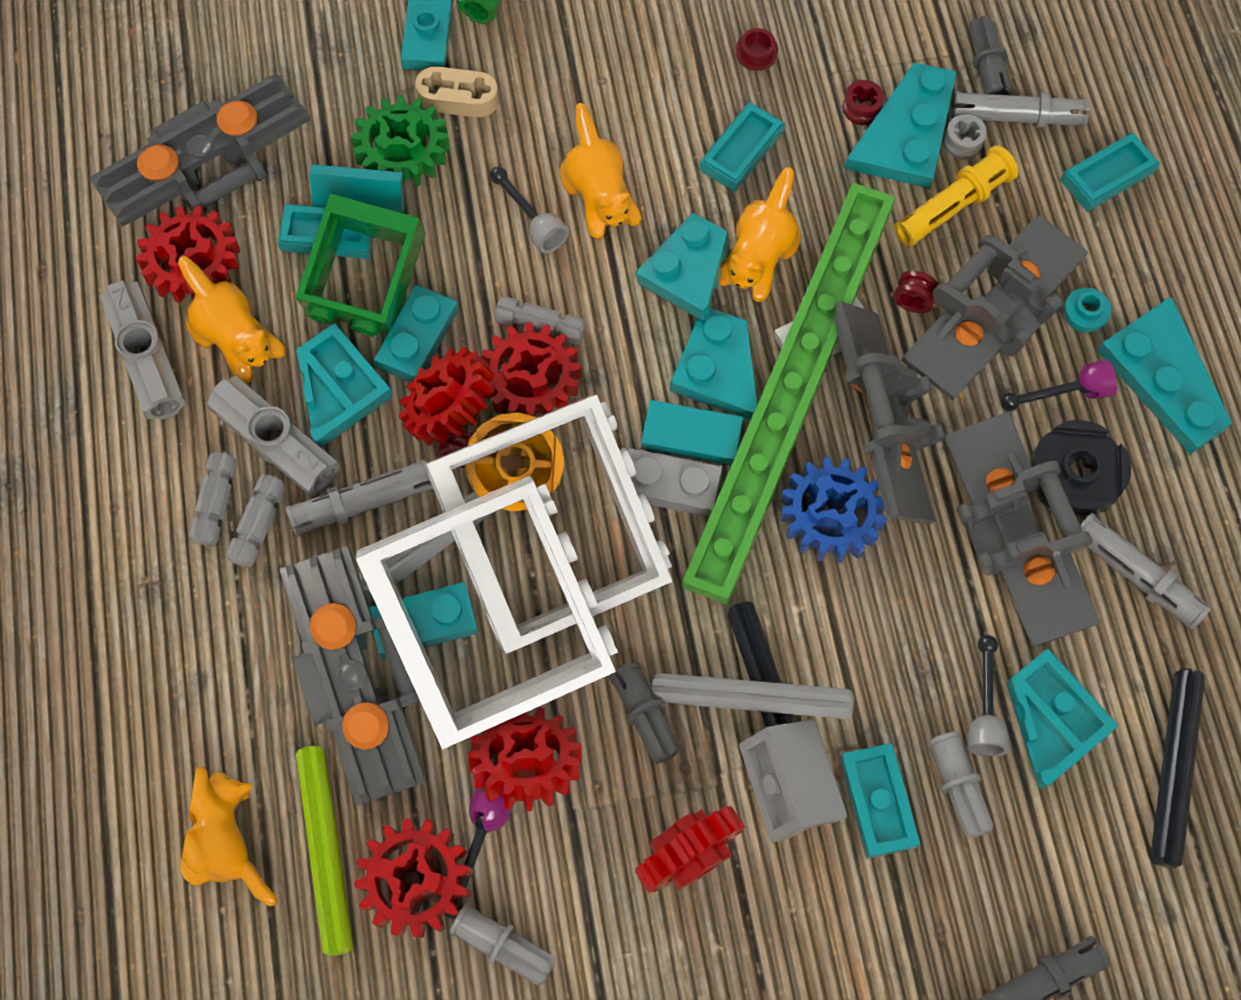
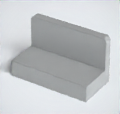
(792, 779)

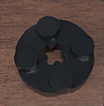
(1107, 461)

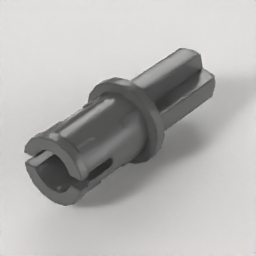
(989, 57)
(645, 713)

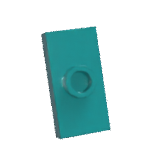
(426, 34)

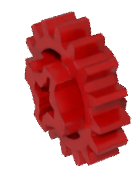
(187, 237)
(545, 361)
(446, 396)
(525, 759)
(689, 849)
(408, 898)

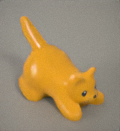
(596, 173)
(764, 235)
(224, 317)
(215, 845)

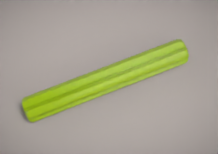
(324, 851)

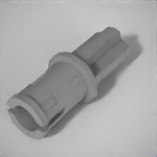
(961, 784)
(502, 945)

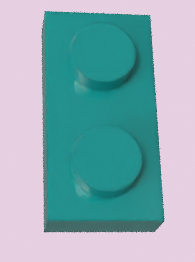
(416, 333)
(437, 615)
(879, 801)

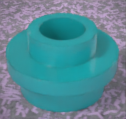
(1082, 319)

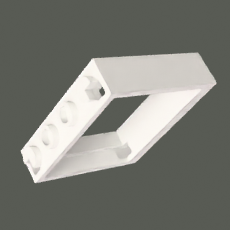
(632, 507)
(457, 726)

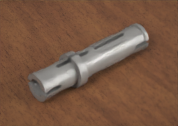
(1023, 109)
(354, 499)
(1145, 573)

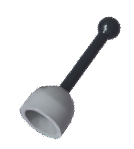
(546, 229)
(988, 733)

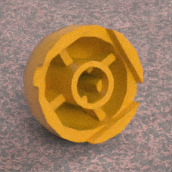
(535, 457)

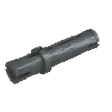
(1054, 974)

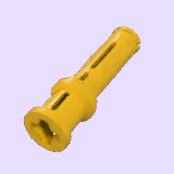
(971, 186)

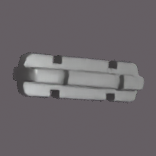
(510, 312)
(212, 498)
(256, 520)

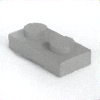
(675, 482)

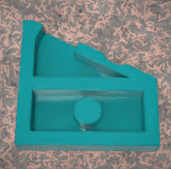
(687, 266)
(718, 366)
(337, 384)
(1055, 717)

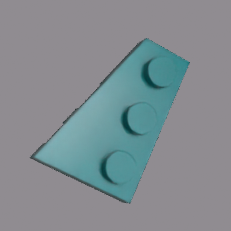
(908, 129)
(1168, 375)

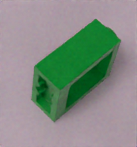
(368, 220)

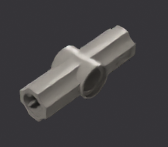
(150, 370)
(255, 418)

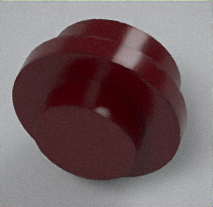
(756, 49)

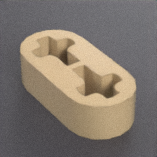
(457, 91)

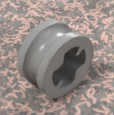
(963, 125)

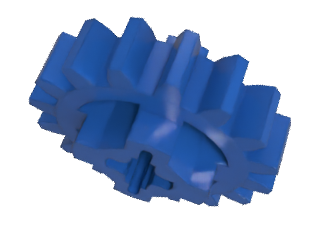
(828, 529)

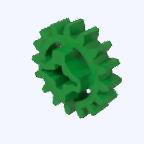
(401, 139)

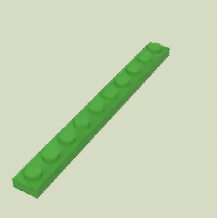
(787, 397)

